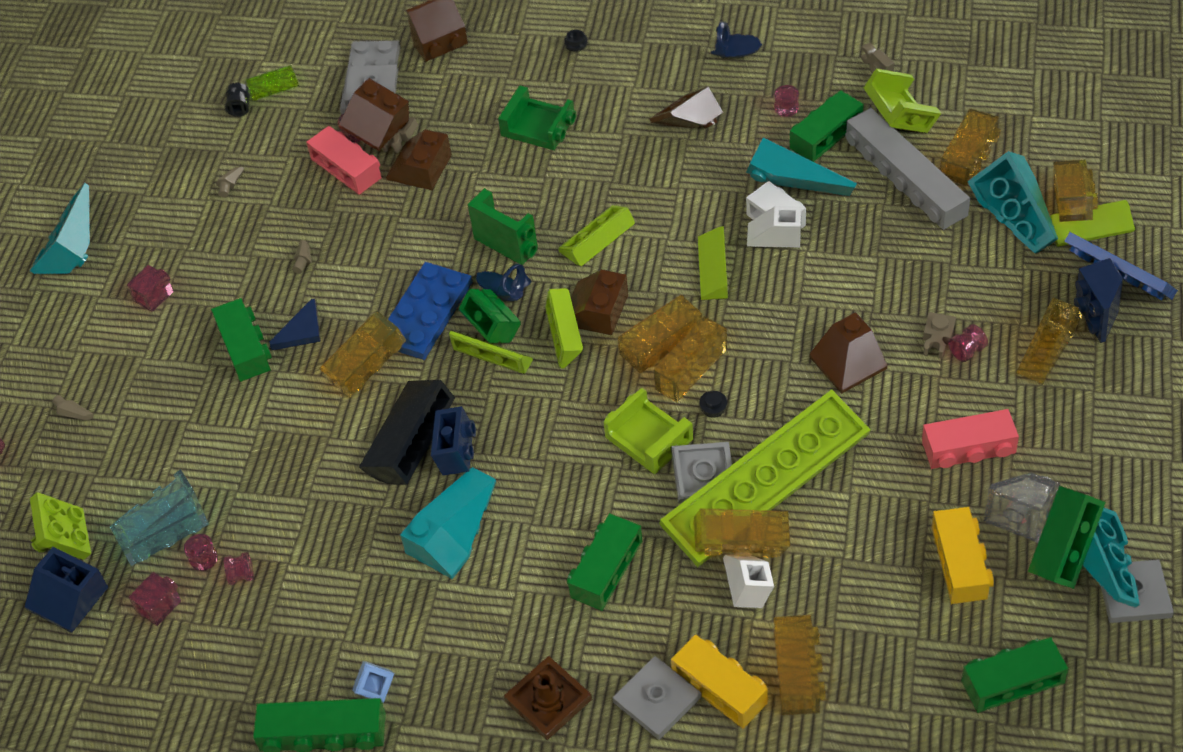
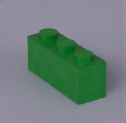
(824, 126)
(242, 339)
(1066, 537)
(604, 561)
(1014, 674)

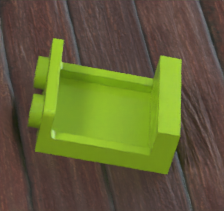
(896, 104)
(646, 431)

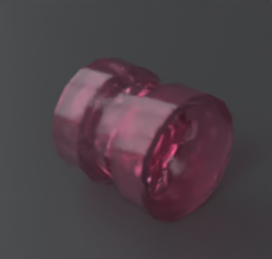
(968, 342)

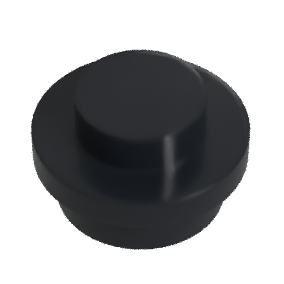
(575, 40)
(713, 403)

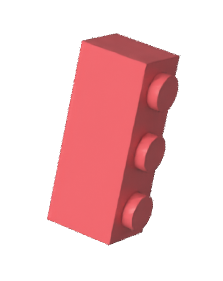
(344, 159)
(970, 439)

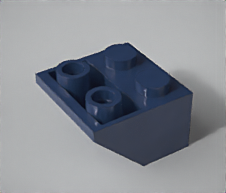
(1099, 296)
(64, 589)

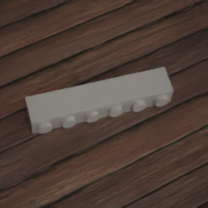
(907, 168)

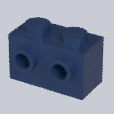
(452, 440)

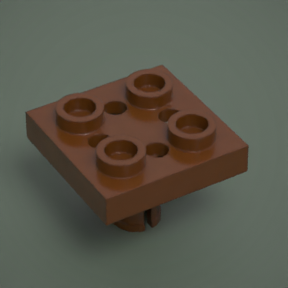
(547, 680)

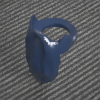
(734, 45)
(503, 286)

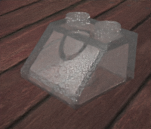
(1021, 504)

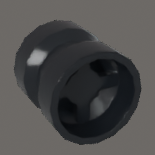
(237, 99)

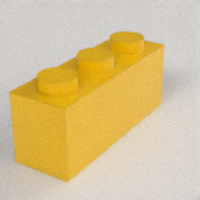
(961, 555)
(721, 680)

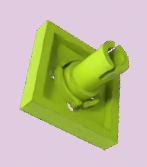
(59, 526)

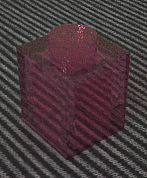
(150, 287)
(155, 598)

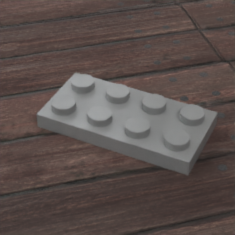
(371, 53)

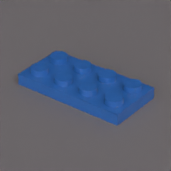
(1129, 272)
(428, 307)

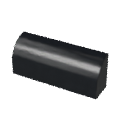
(406, 432)

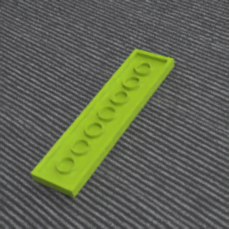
(772, 468)

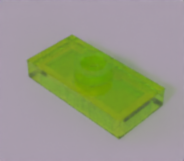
(272, 82)

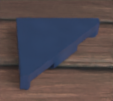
(300, 329)

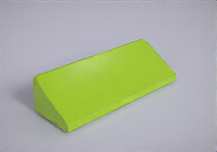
(1107, 221)
(597, 235)
(712, 265)
(563, 326)
(490, 352)

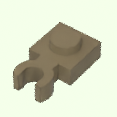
(876, 58)
(403, 134)
(938, 332)

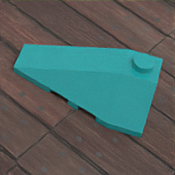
(1016, 200)

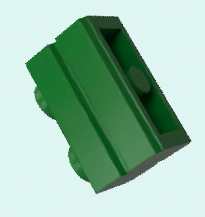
(489, 316)

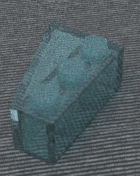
(160, 521)

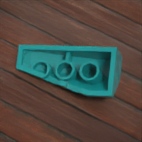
(789, 169)
(68, 239)
(447, 526)
(1109, 562)

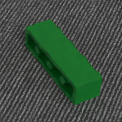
(320, 725)

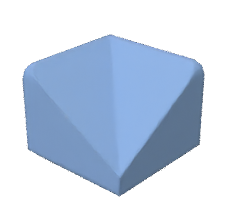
(373, 681)

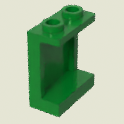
(535, 120)
(500, 232)

